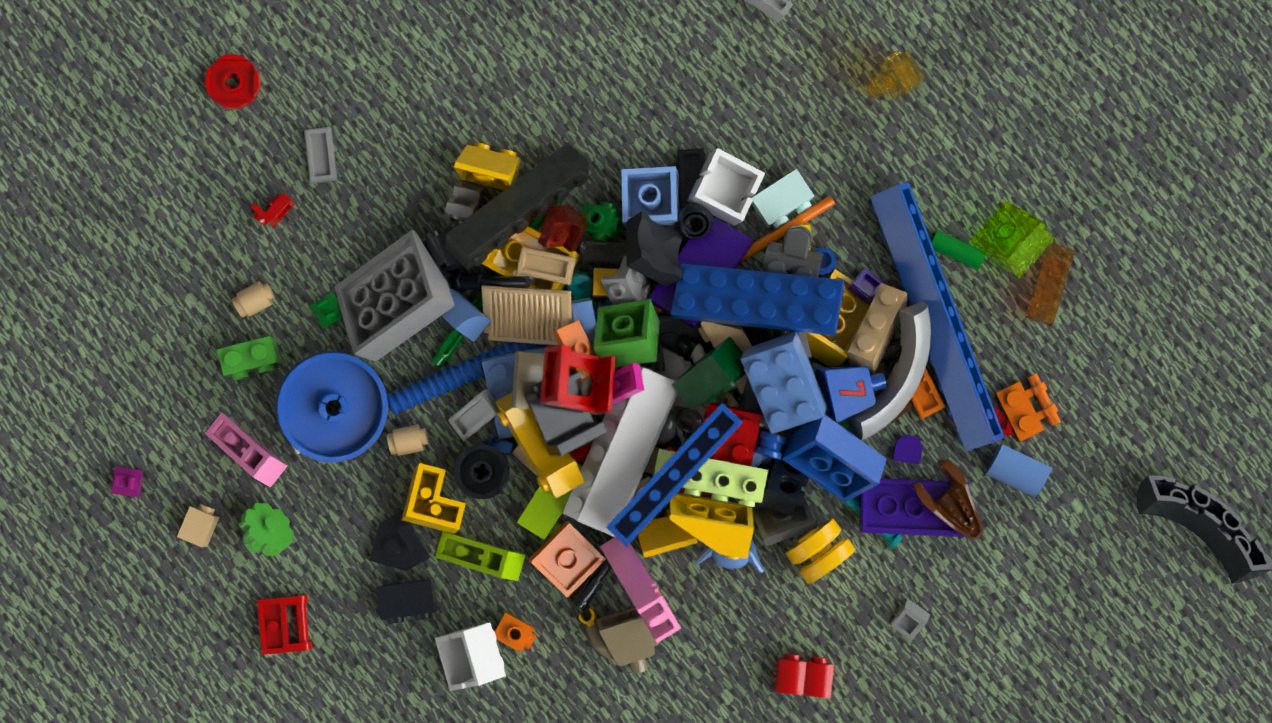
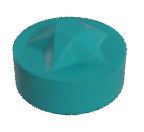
(581, 285)

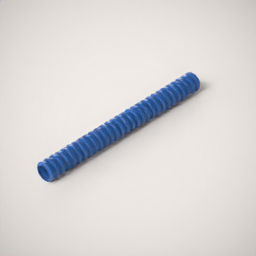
(456, 375)

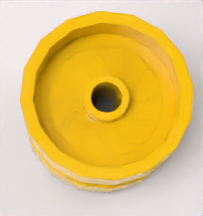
(822, 553)

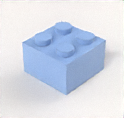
(652, 192)

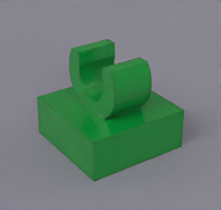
(327, 311)

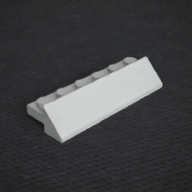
(622, 453)

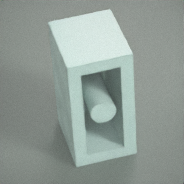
(782, 199)

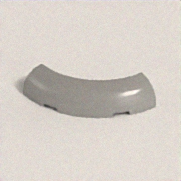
(904, 377)

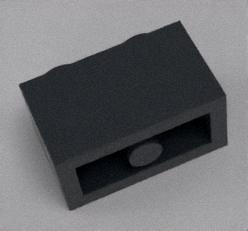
(407, 599)

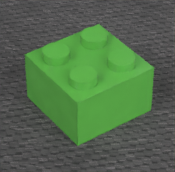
(627, 332)

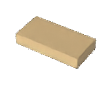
(546, 265)

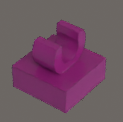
(127, 482)

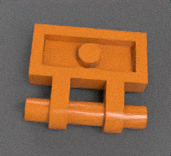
(1020, 412)

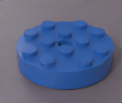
(325, 378)

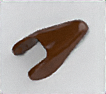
(955, 504)

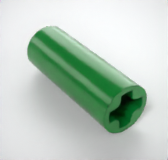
(957, 250)

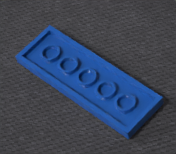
(758, 299)

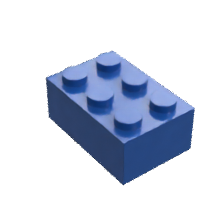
(834, 458)

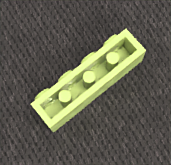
(723, 480)

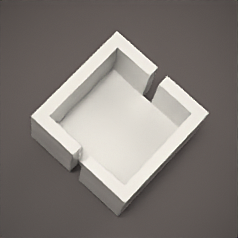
(723, 186)
(470, 657)

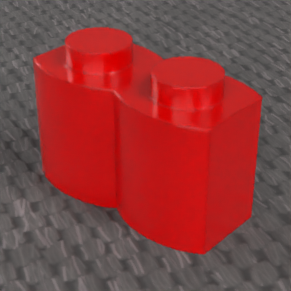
(804, 677)

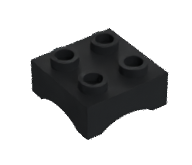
(653, 249)

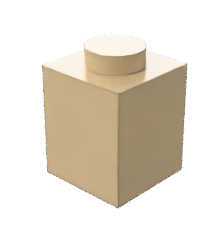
(198, 525)

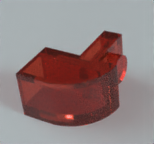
(562, 228)

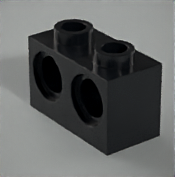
(784, 487)

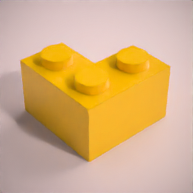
(426, 506)

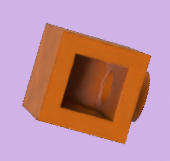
(515, 632)

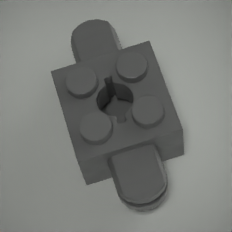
(793, 255)

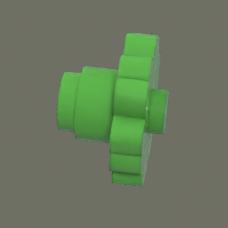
(265, 529)

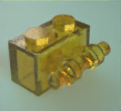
(898, 76)

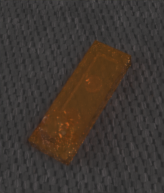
(1050, 284)

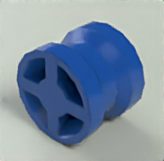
(770, 445)

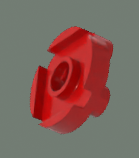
(223, 70)

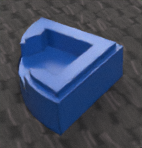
(502, 445)

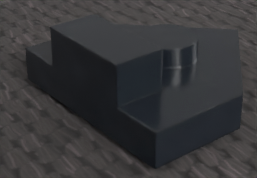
(398, 544)

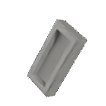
(320, 155)
(474, 415)

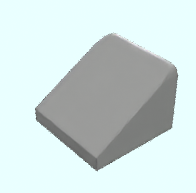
(910, 619)

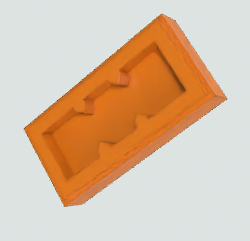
(574, 336)
(926, 397)

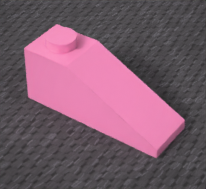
(246, 450)

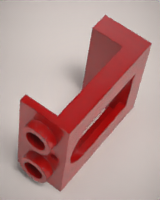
(556, 375)

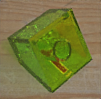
(1013, 239)

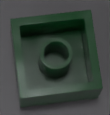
(711, 375)

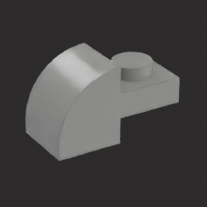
(464, 200)

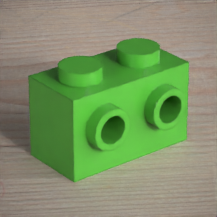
(248, 357)

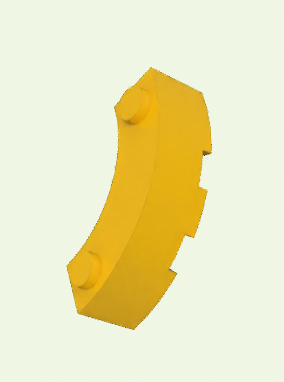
(554, 473)

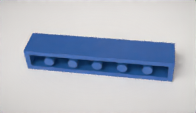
(674, 474)

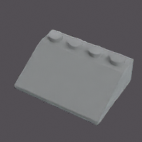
(392, 297)

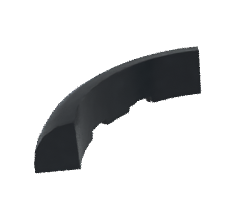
(1209, 520)

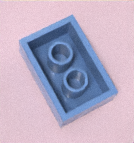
(784, 382)

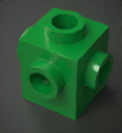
(602, 221)

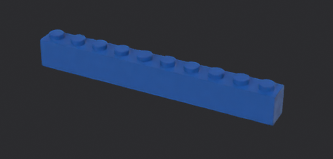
(949, 346)

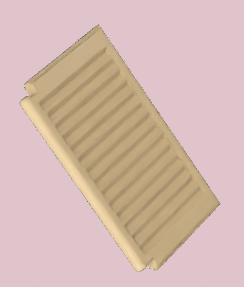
(525, 314)

